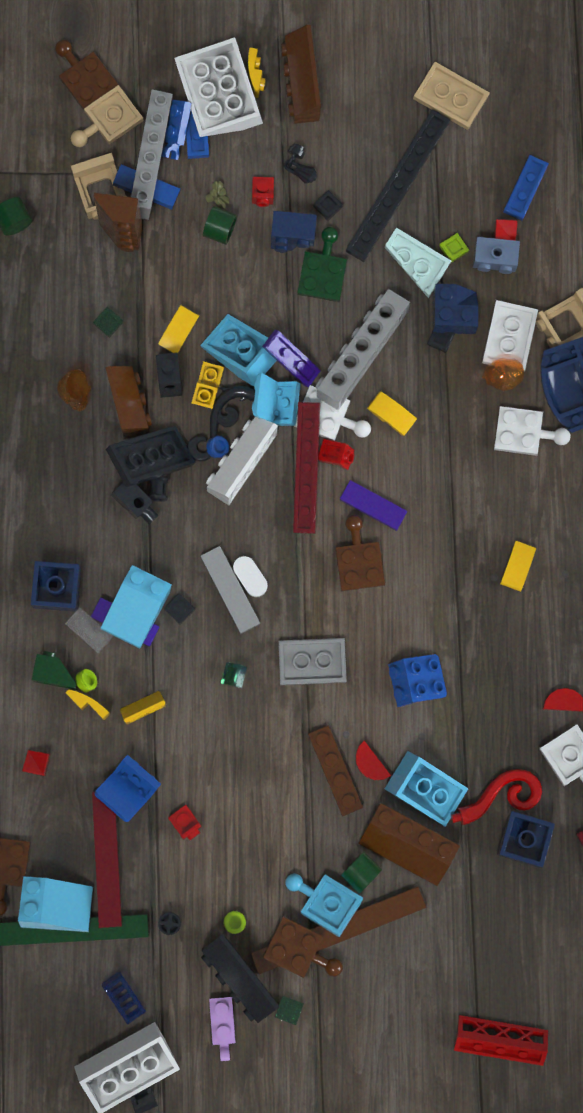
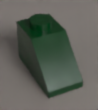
(51, 671)

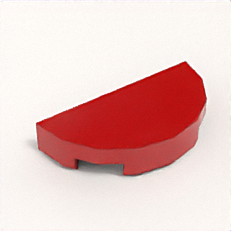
(564, 700)
(369, 764)

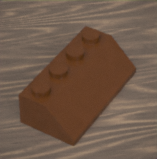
(302, 76)
(120, 219)
(409, 844)

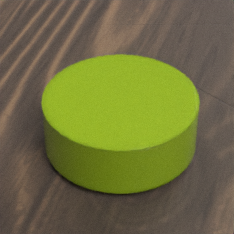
(86, 680)
(234, 922)

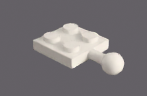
(333, 419)
(521, 430)
(566, 755)

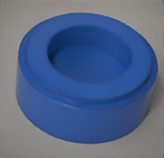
(217, 447)

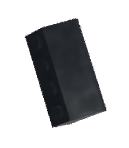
(240, 978)

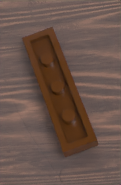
(335, 771)

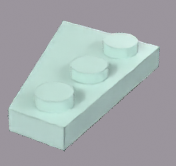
(417, 260)

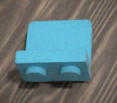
(276, 400)

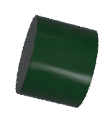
(14, 216)
(219, 225)
(361, 872)

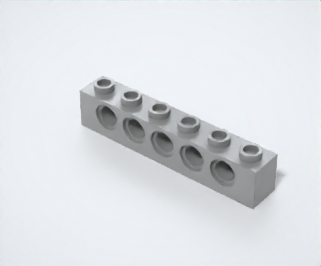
(151, 150)
(336, 394)

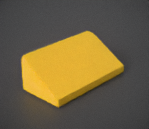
(142, 707)

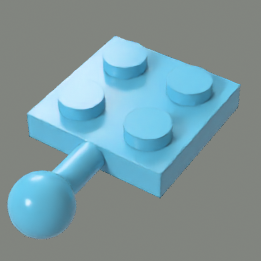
(329, 904)

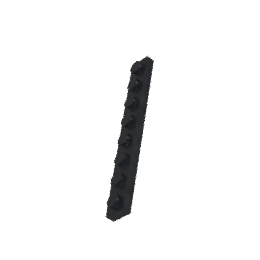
(398, 186)

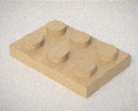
(451, 95)

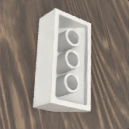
(242, 460)
(126, 1068)

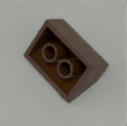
(128, 400)

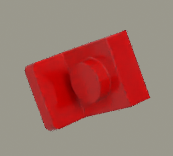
(263, 191)
(336, 453)
(185, 823)

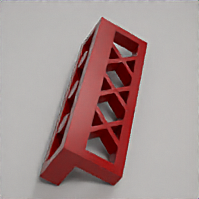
(501, 1045)

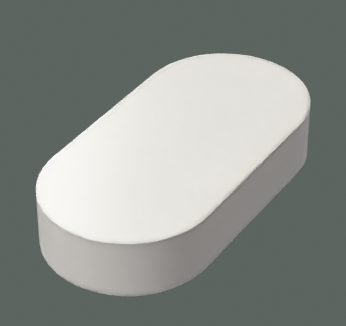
(250, 576)

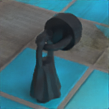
(305, 173)

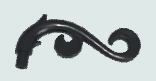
(216, 418)

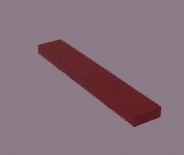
(306, 468)
(106, 865)

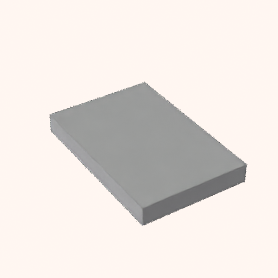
(312, 661)

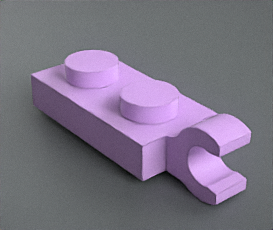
(222, 1025)

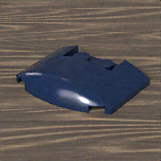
(563, 382)

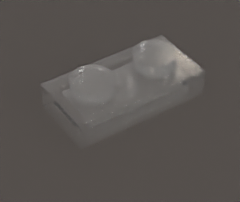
(88, 630)

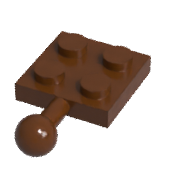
(86, 78)
(360, 563)
(13, 866)
(296, 947)

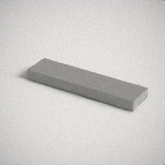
(230, 590)

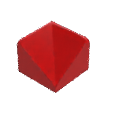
(505, 229)
(36, 763)

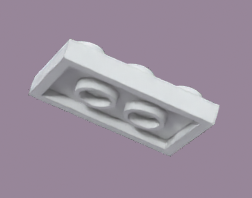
(510, 333)

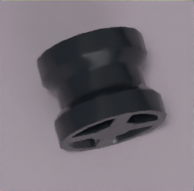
(169, 923)

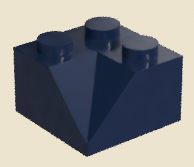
(292, 231)
(454, 309)
(56, 586)
(526, 839)

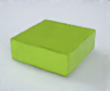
(454, 247)

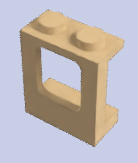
(92, 172)
(572, 304)

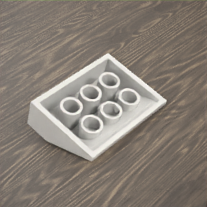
(218, 89)

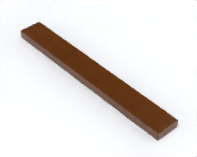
(361, 922)

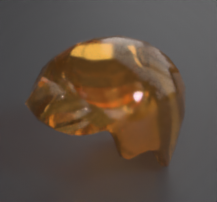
(504, 374)
(74, 389)

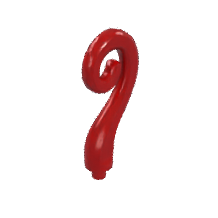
(474, 811)

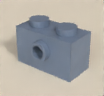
(496, 255)

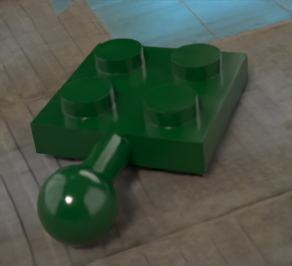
(321, 273)

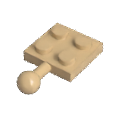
(111, 116)

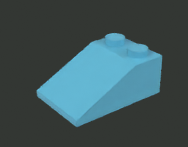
(239, 349)
(136, 606)
(426, 788)
(55, 905)

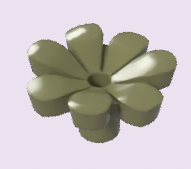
(217, 195)

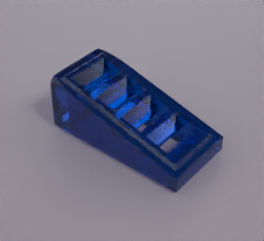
(112, 981)

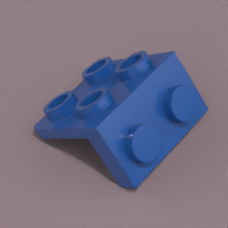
(417, 679)
(127, 789)

